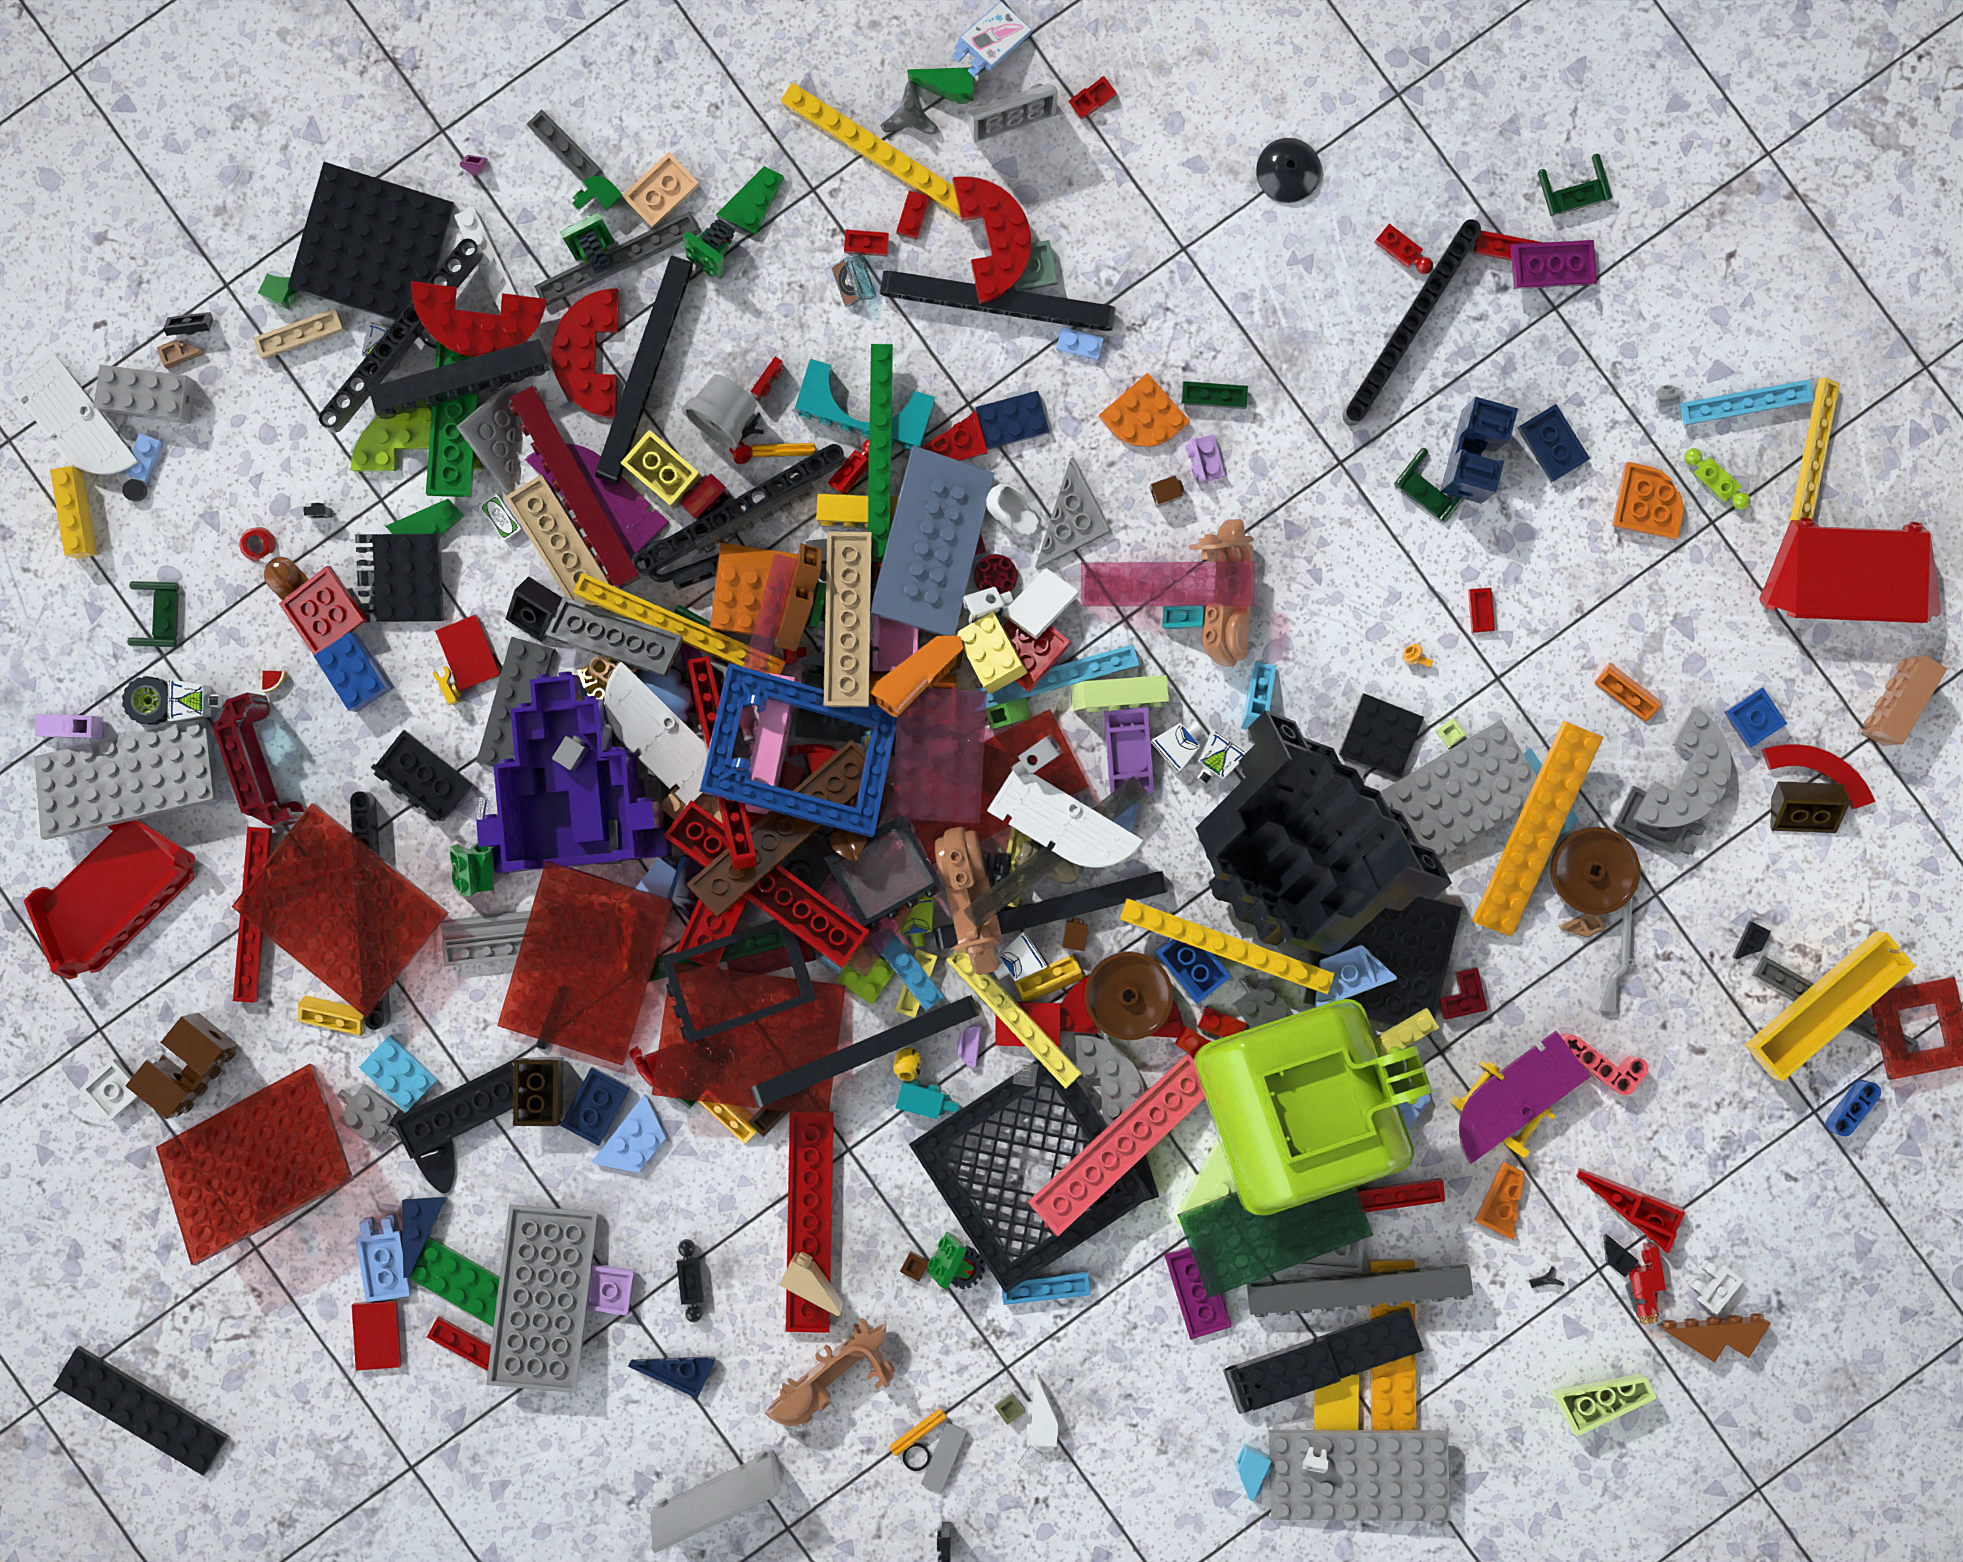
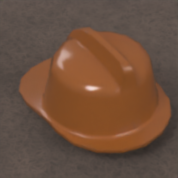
(283, 576)

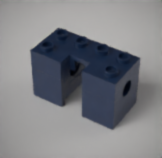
(1480, 428)

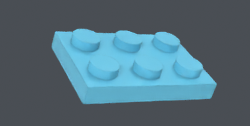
(398, 1073)

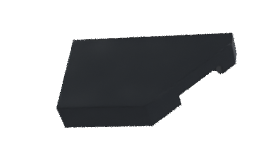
(1752, 940)
(1618, 1257)

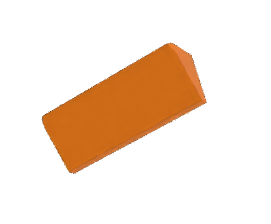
(1628, 692)

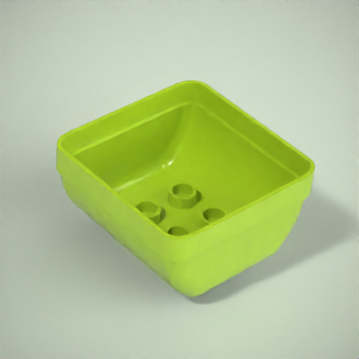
(1309, 1105)

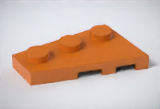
(1501, 1201)

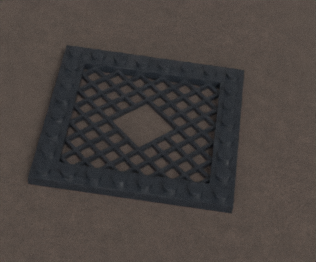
(928, 1147)

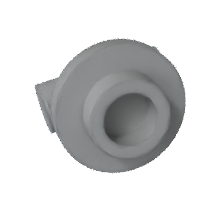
(1667, 396)

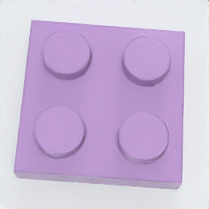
(610, 1289)

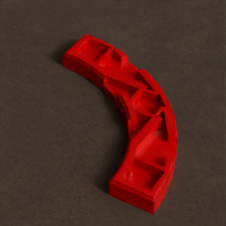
(1824, 763)

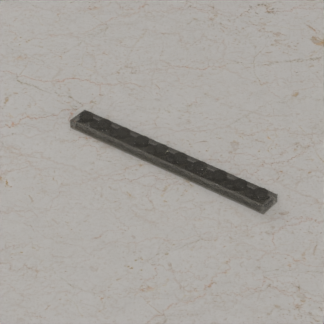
(1045, 859)

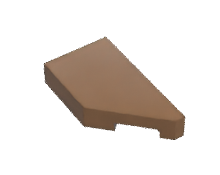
(177, 352)
(1584, 925)

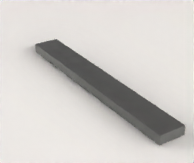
(619, 257)
(1795, 986)

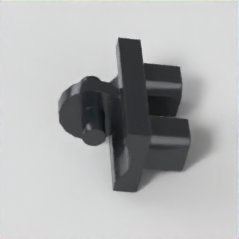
(998, 867)

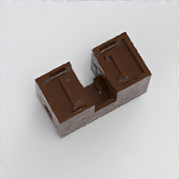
(169, 1087)

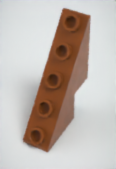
(799, 597)
(1713, 1334)

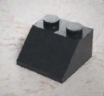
(533, 608)

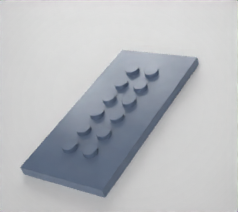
(932, 542)

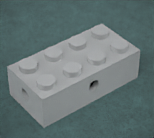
(145, 394)

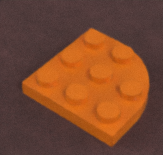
(1144, 415)
(1648, 502)

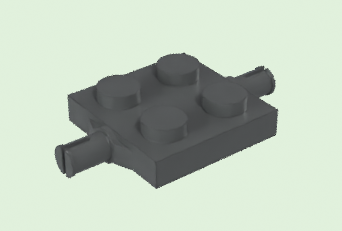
(1261, 1004)

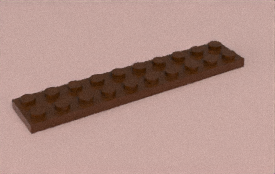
(779, 834)

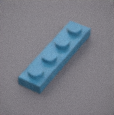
(911, 974)
(1049, 1288)

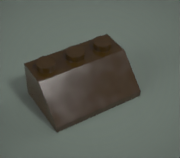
(1808, 807)
(538, 1091)

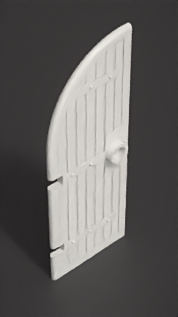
(68, 412)
(647, 723)
(1055, 816)

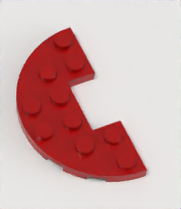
(1005, 230)
(475, 332)
(575, 352)
(1076, 1017)

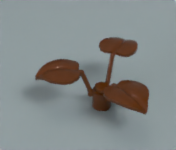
(848, 843)

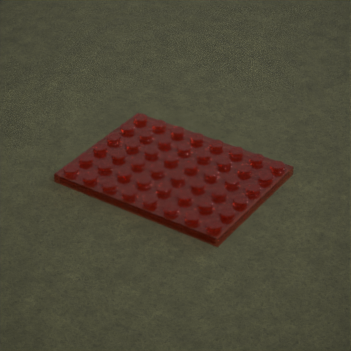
(340, 909)
(585, 962)
(734, 1060)
(253, 1164)

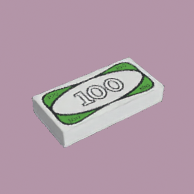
(500, 517)

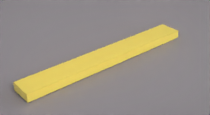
(1017, 1020)

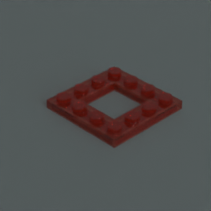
(1896, 1059)

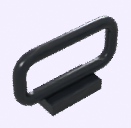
(689, 574)

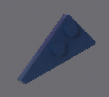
(417, 1222)
(683, 1373)

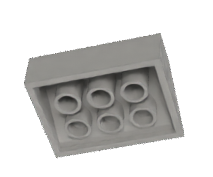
(1012, 112)

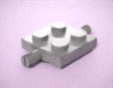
(369, 1114)

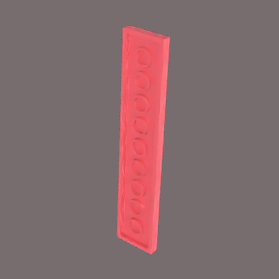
(1119, 1146)

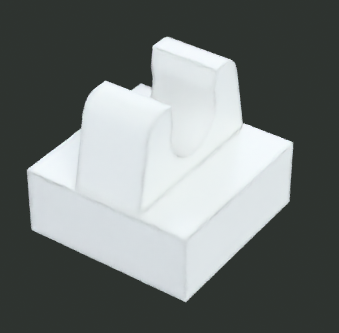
(1315, 1464)

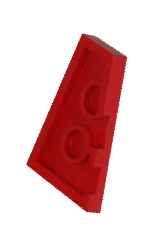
(960, 441)

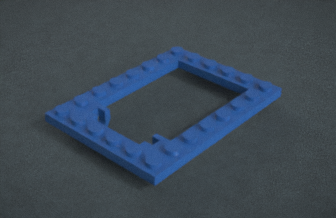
(722, 779)

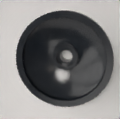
(1287, 183)

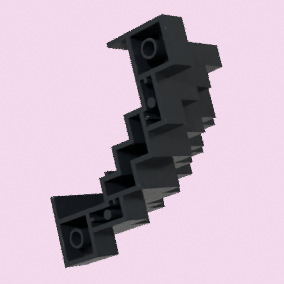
(1310, 845)

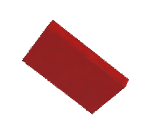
(468, 652)
(1044, 1014)
(376, 1335)

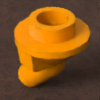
(1413, 655)

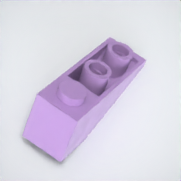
(69, 726)

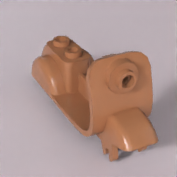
(1226, 626)
(966, 880)
(808, 1394)

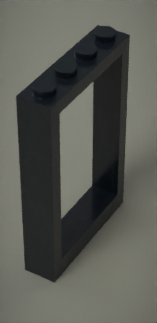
(796, 959)

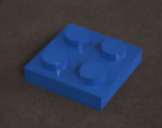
(1755, 717)

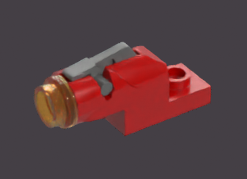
(1645, 1283)

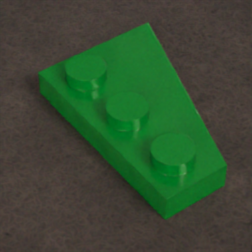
(752, 201)
(431, 520)

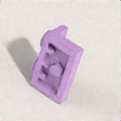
(1205, 459)

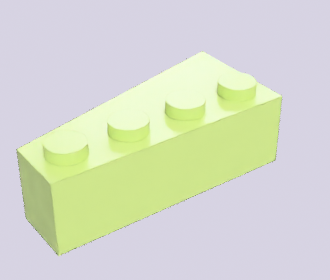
(1119, 693)
(1211, 1182)
(1602, 1401)

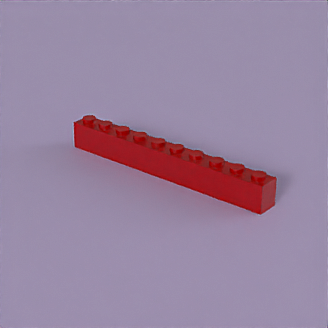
(732, 812)

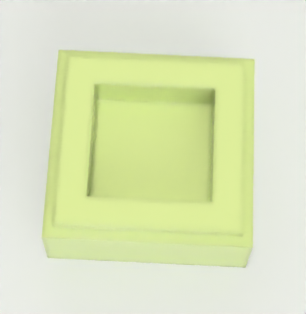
(1450, 733)

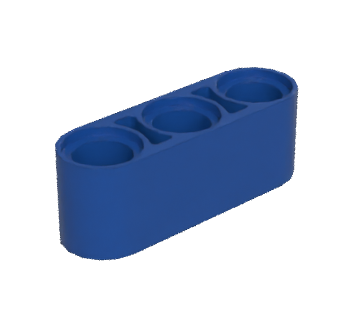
(1863, 1106)

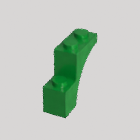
(276, 291)

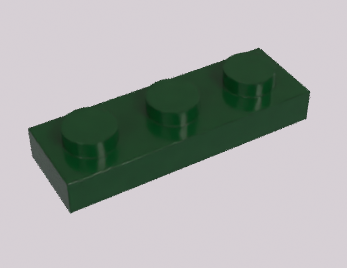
(1214, 395)

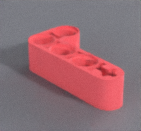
(1614, 1073)

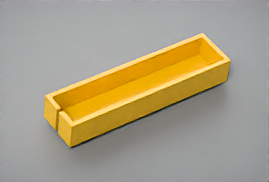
(1829, 1005)

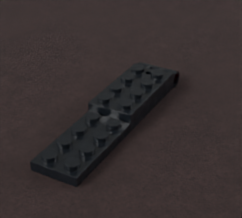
(1322, 1360)

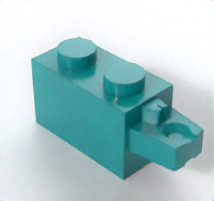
(924, 1100)

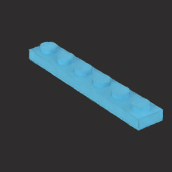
(1746, 402)

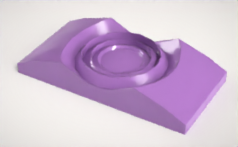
(1128, 747)

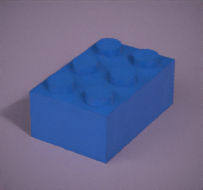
(352, 672)
(1193, 968)

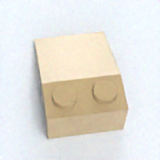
(809, 1282)

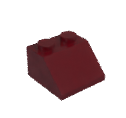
(705, 497)

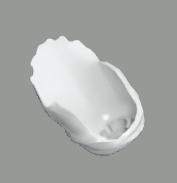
(1011, 509)

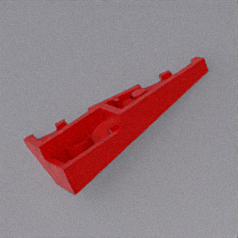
(1650, 1214)

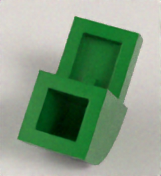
(598, 188)

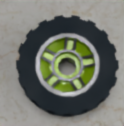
(135, 700)

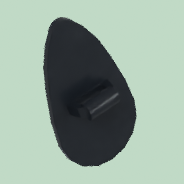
(438, 1166)

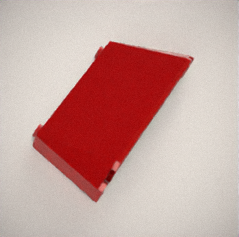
(1854, 574)
(108, 898)

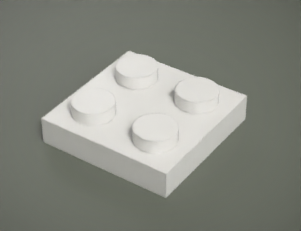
(108, 1090)

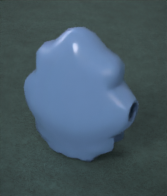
(671, 692)

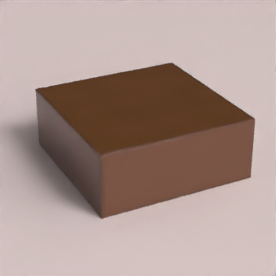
(914, 1266)

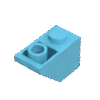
(1253, 1467)

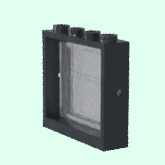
(887, 876)

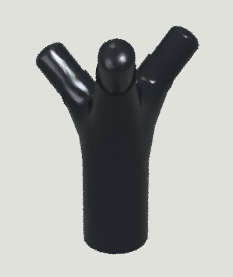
(751, 428)
(1545, 1280)

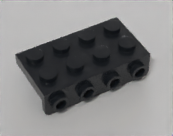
(422, 776)

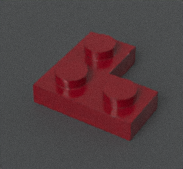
(1470, 996)

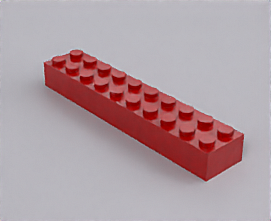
(776, 894)

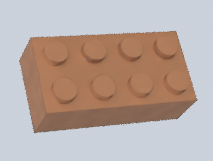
(1903, 700)

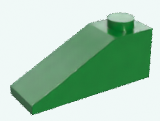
(949, 83)

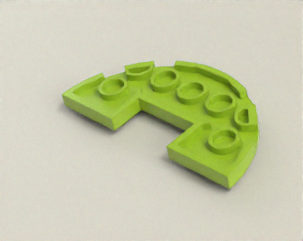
(382, 438)

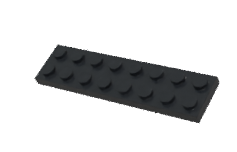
(141, 1410)

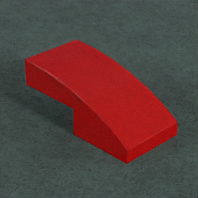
(1092, 98)

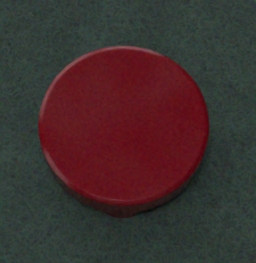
(996, 572)

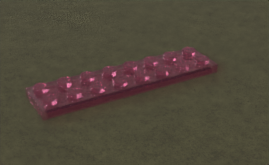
(1168, 584)

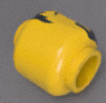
(907, 1063)

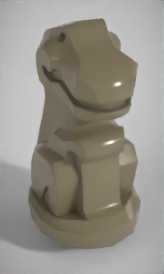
(1063, 873)

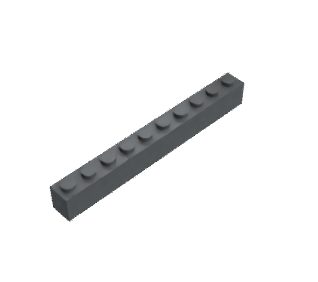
(1360, 1289)

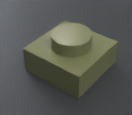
(1009, 1408)

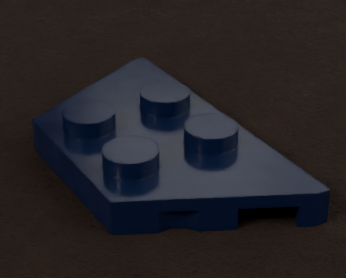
(679, 893)

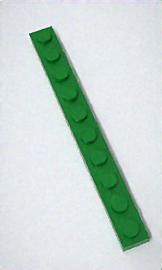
(880, 448)

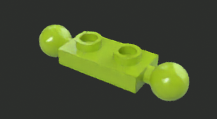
(1717, 478)

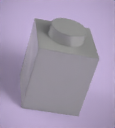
(571, 752)

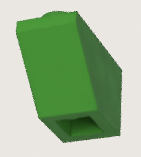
(1008, 713)

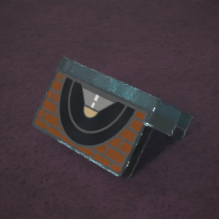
(853, 280)

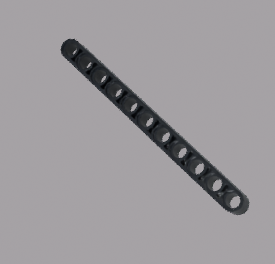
(1011, 303)
(1416, 313)
(389, 341)
(644, 369)
(745, 500)
(371, 834)
(1066, 906)
(864, 1051)

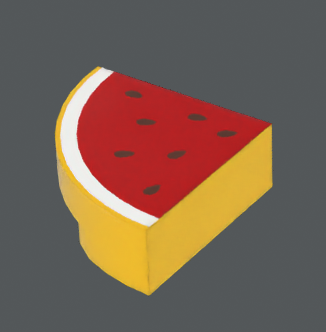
(272, 680)

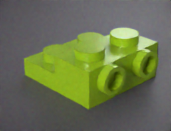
(869, 986)

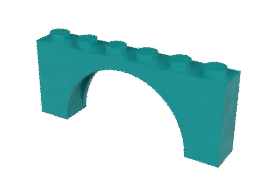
(817, 402)

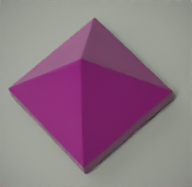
(473, 164)

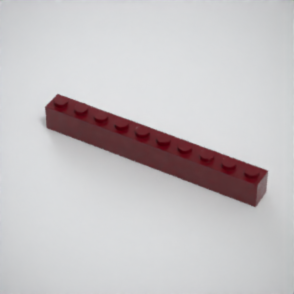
(574, 487)

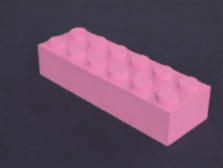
(770, 744)

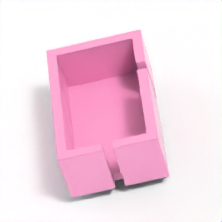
(895, 643)

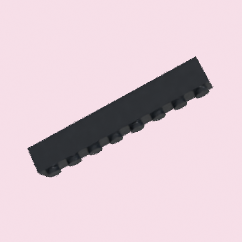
(459, 379)

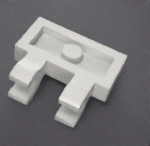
(1719, 1289)

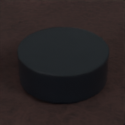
(134, 490)

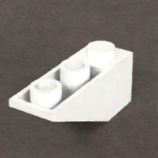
(1044, 1422)

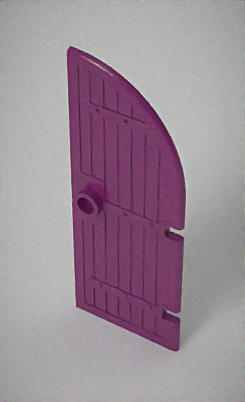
(620, 502)
(1526, 1090)

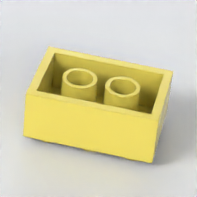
(661, 469)
(991, 653)

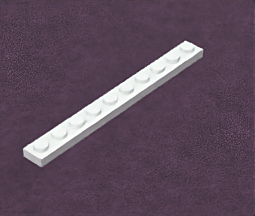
(499, 283)

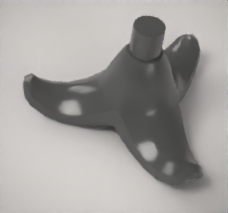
(909, 114)

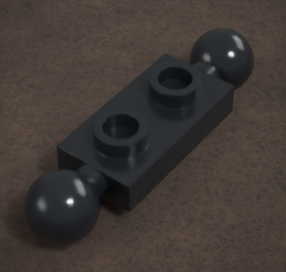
(690, 1280)

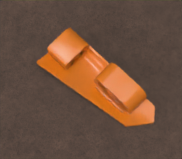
(916, 673)

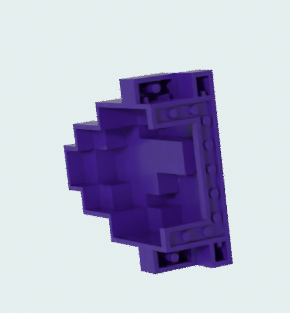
(564, 812)

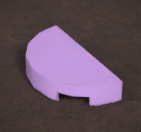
(969, 1045)

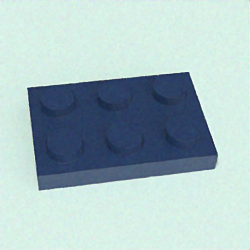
(1012, 420)
(1553, 443)
(595, 1106)

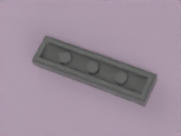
(563, 146)

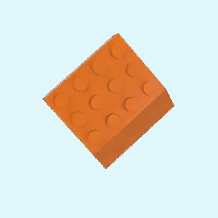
(740, 587)

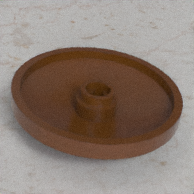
(1595, 870)
(1128, 995)

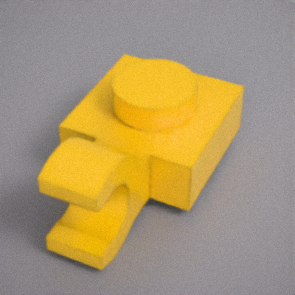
(448, 689)

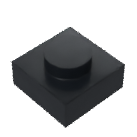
(317, 510)

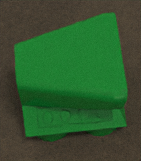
(472, 869)

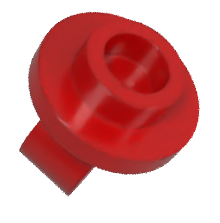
(741, 454)

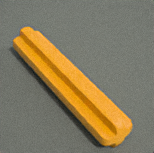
(788, 449)
(918, 1432)

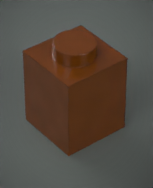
(1166, 491)
(1075, 934)

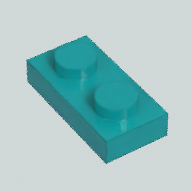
(1183, 617)

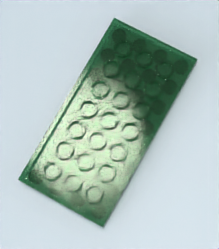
(1241, 1247)

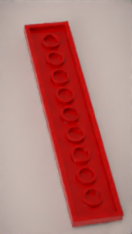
(703, 923)
(809, 1210)

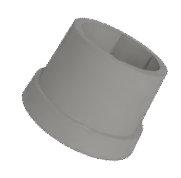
(721, 410)

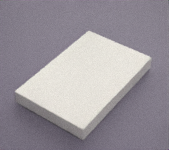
(1041, 603)

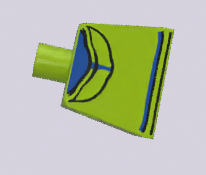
(919, 922)

